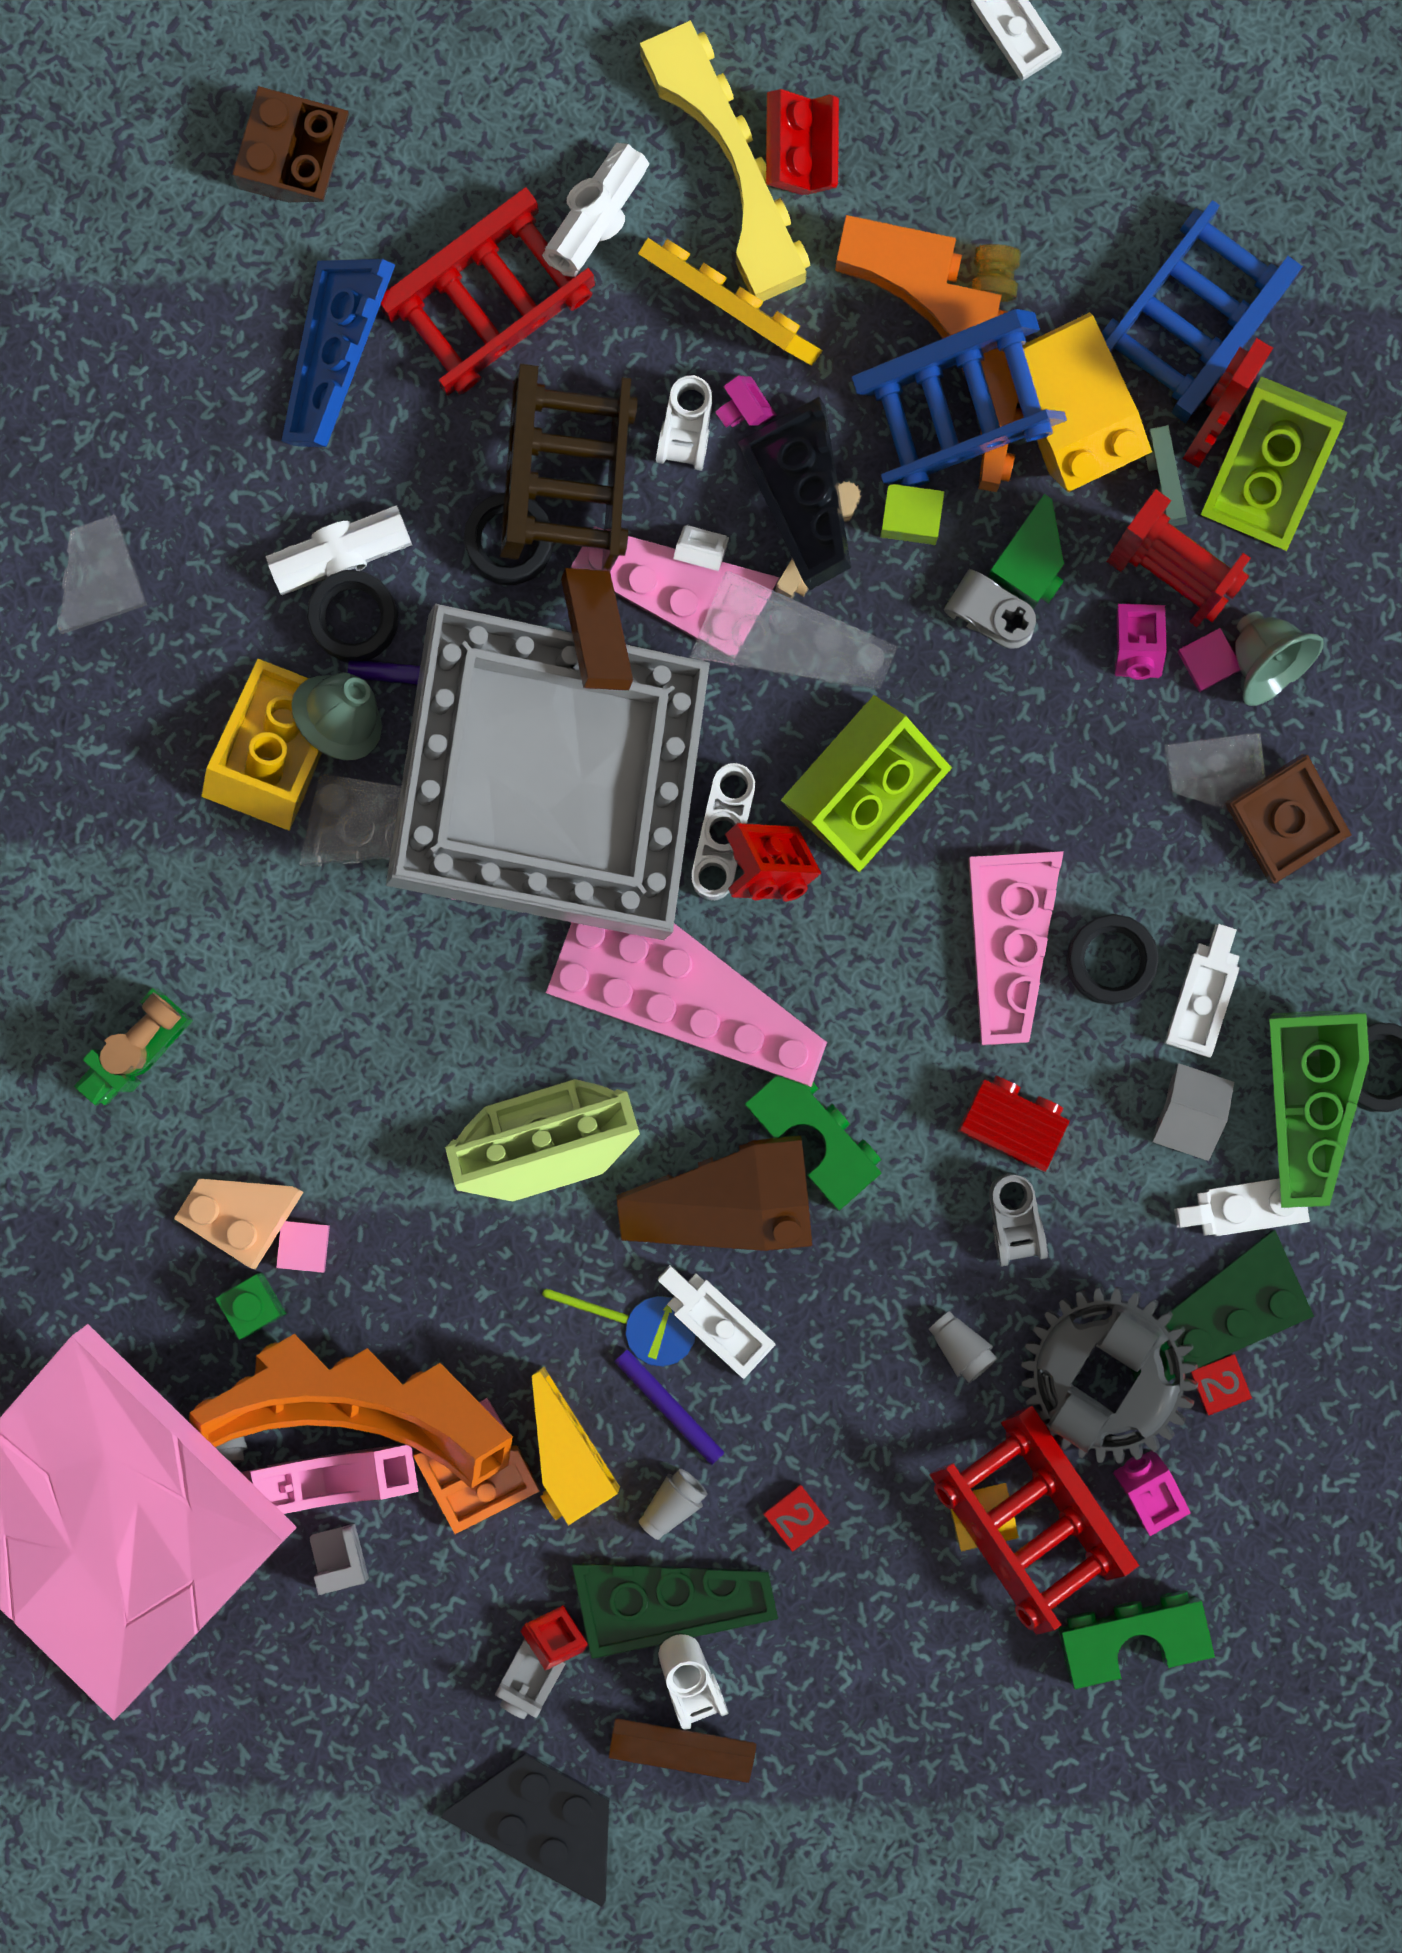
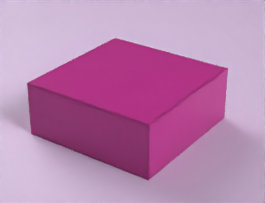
(1209, 660)

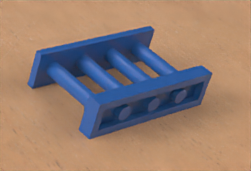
(1242, 316)
(925, 367)

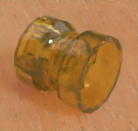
(996, 270)

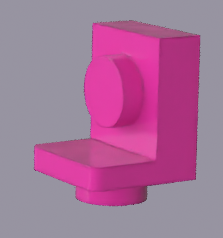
(1140, 641)
(1152, 1492)

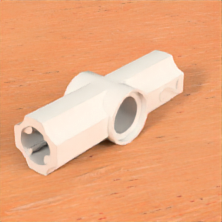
(595, 209)
(338, 549)

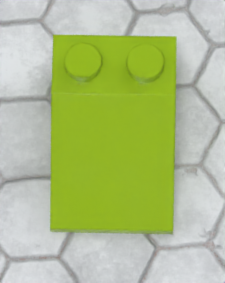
(1274, 463)

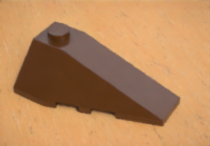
(734, 1202)

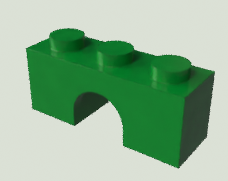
(845, 1165)
(1094, 1644)

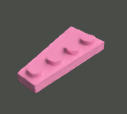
(665, 586)
(1010, 932)

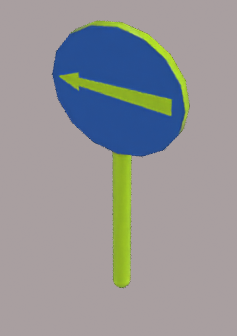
(651, 1328)

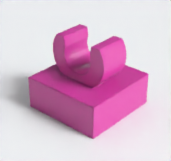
(746, 404)

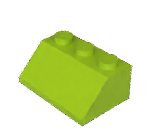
(867, 782)

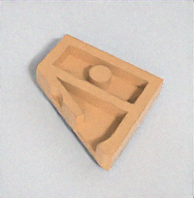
(238, 1215)

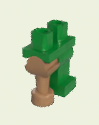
(134, 1052)

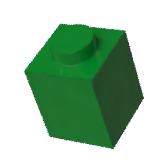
(250, 1306)

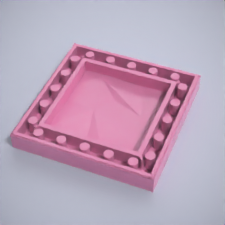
(118, 1522)

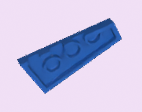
(334, 335)

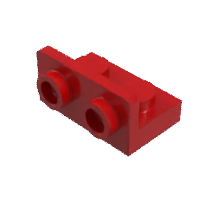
(802, 142)
(773, 861)

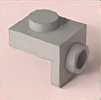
(527, 1683)

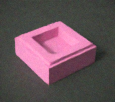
(303, 1246)

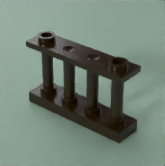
(525, 484)

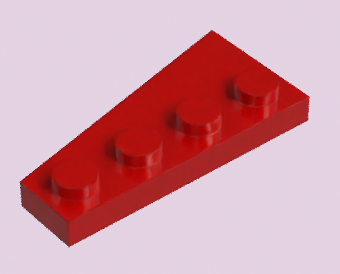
(1227, 396)

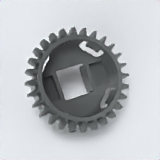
(1134, 1339)

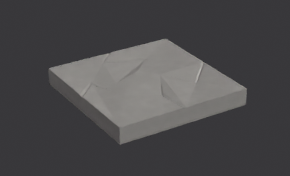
(546, 788)

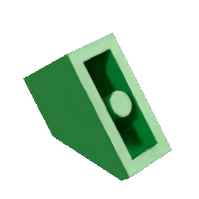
(1032, 558)

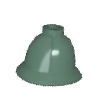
(1272, 655)
(338, 715)

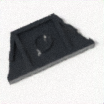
(542, 1822)

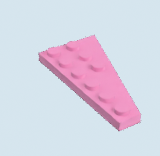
(684, 995)

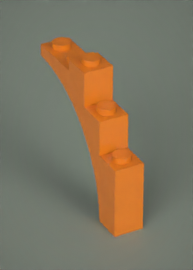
(917, 270)
(360, 1394)

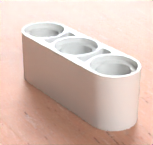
(721, 809)

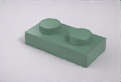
(1163, 460)

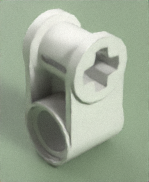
(686, 432)
(692, 1686)

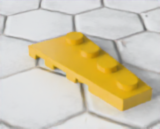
(740, 305)

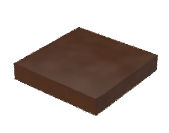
(1288, 818)

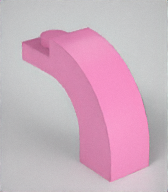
(337, 1478)

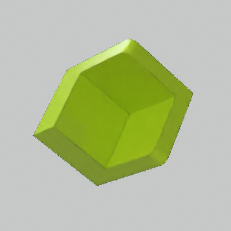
(912, 514)

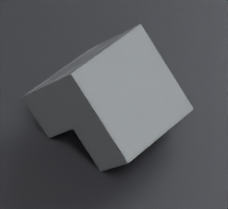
(1194, 1112)

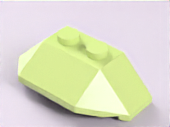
(542, 1140)

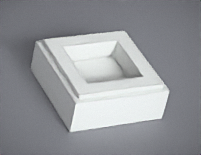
(701, 547)

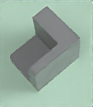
(338, 1559)

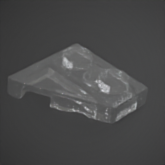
(98, 576)
(1215, 767)

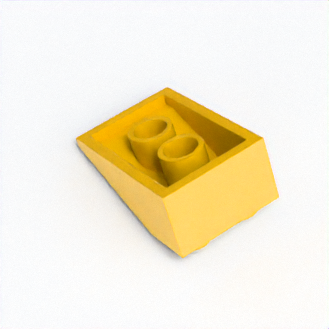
(1079, 376)
(262, 756)
(570, 1464)

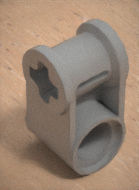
(985, 605)
(1016, 1223)

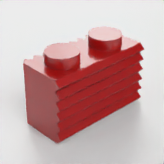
(1014, 1124)

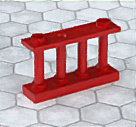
(443, 274)
(1178, 560)
(1078, 1516)

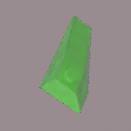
(1317, 1086)

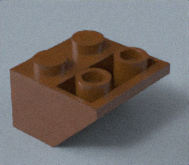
(289, 147)

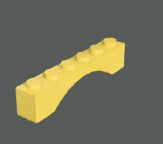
(686, 79)

